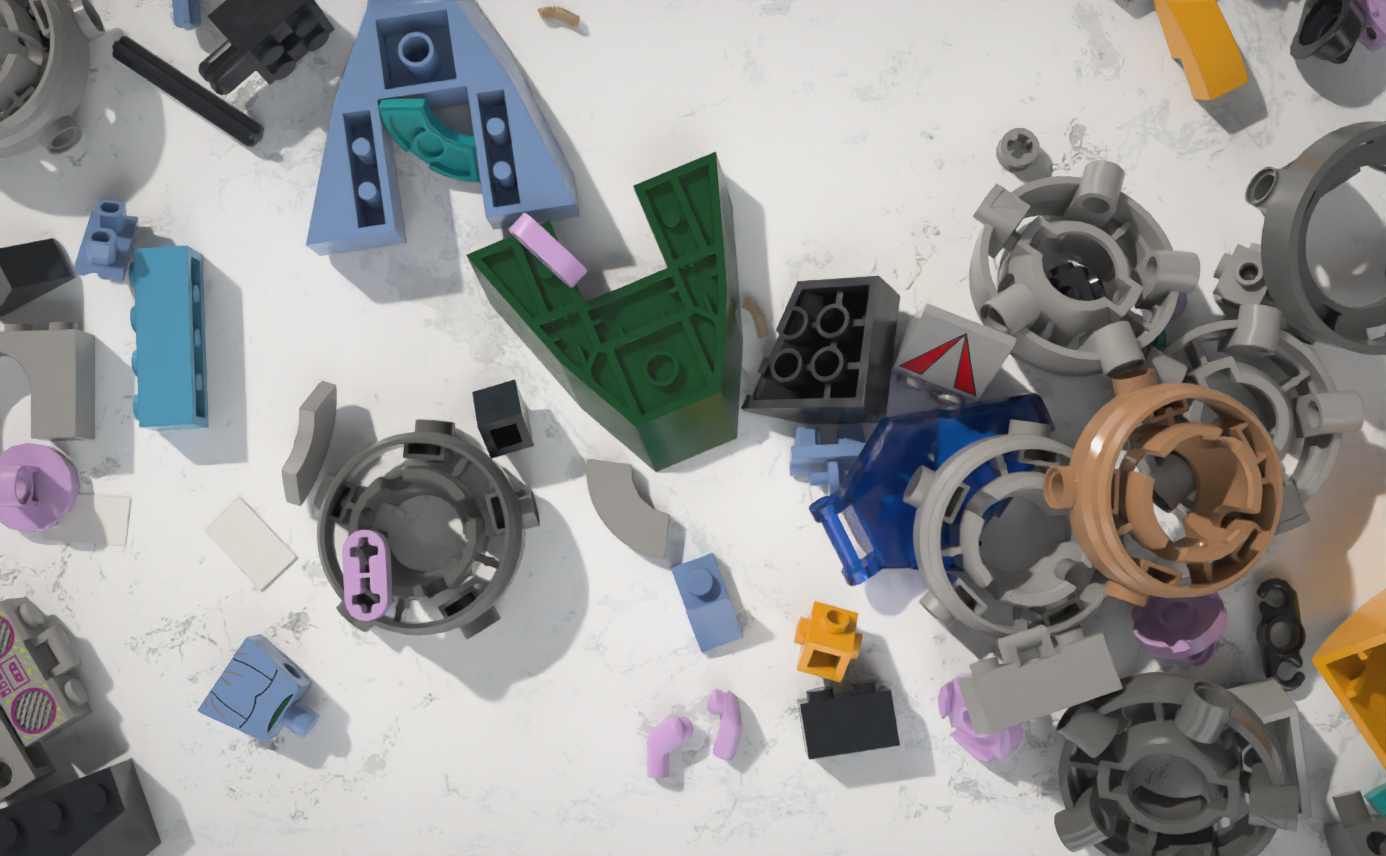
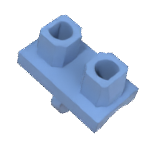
(107, 241)
(828, 462)

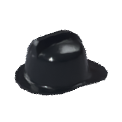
(1328, 30)

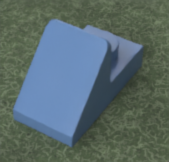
(707, 602)

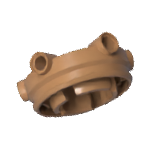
(1233, 472)

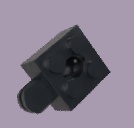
(263, 39)

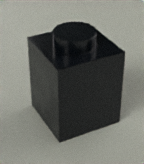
(502, 419)

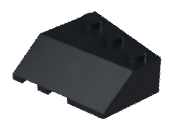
(831, 354)
(83, 818)

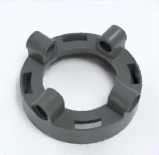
(1289, 201)

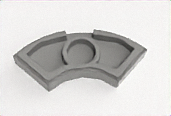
(311, 443)
(623, 508)

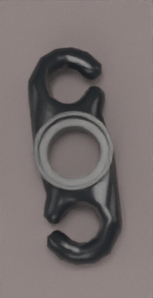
(1289, 614)

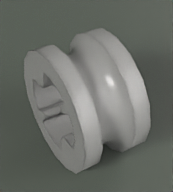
(1030, 142)

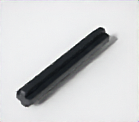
(187, 91)

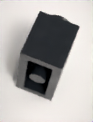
(847, 720)

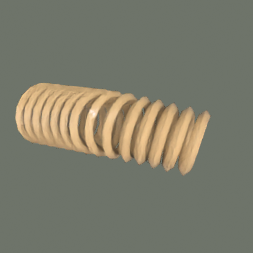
(550, 12)
(752, 308)

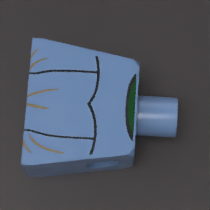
(260, 693)

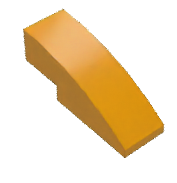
(1204, 44)

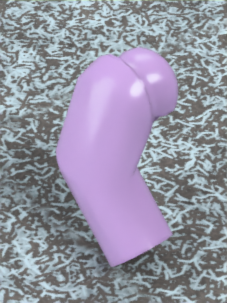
(731, 723)
(663, 740)

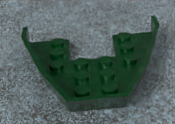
(653, 356)

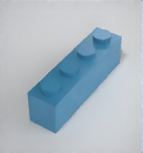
(169, 338)

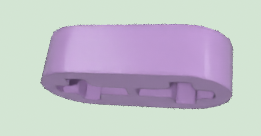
(548, 250)
(355, 576)

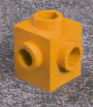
(831, 632)

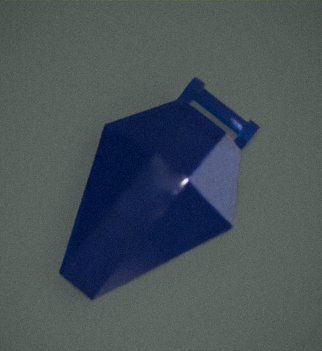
(878, 478)

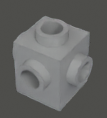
(1234, 290)

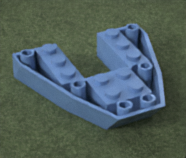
(450, 59)

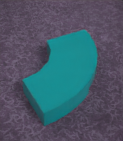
(421, 133)

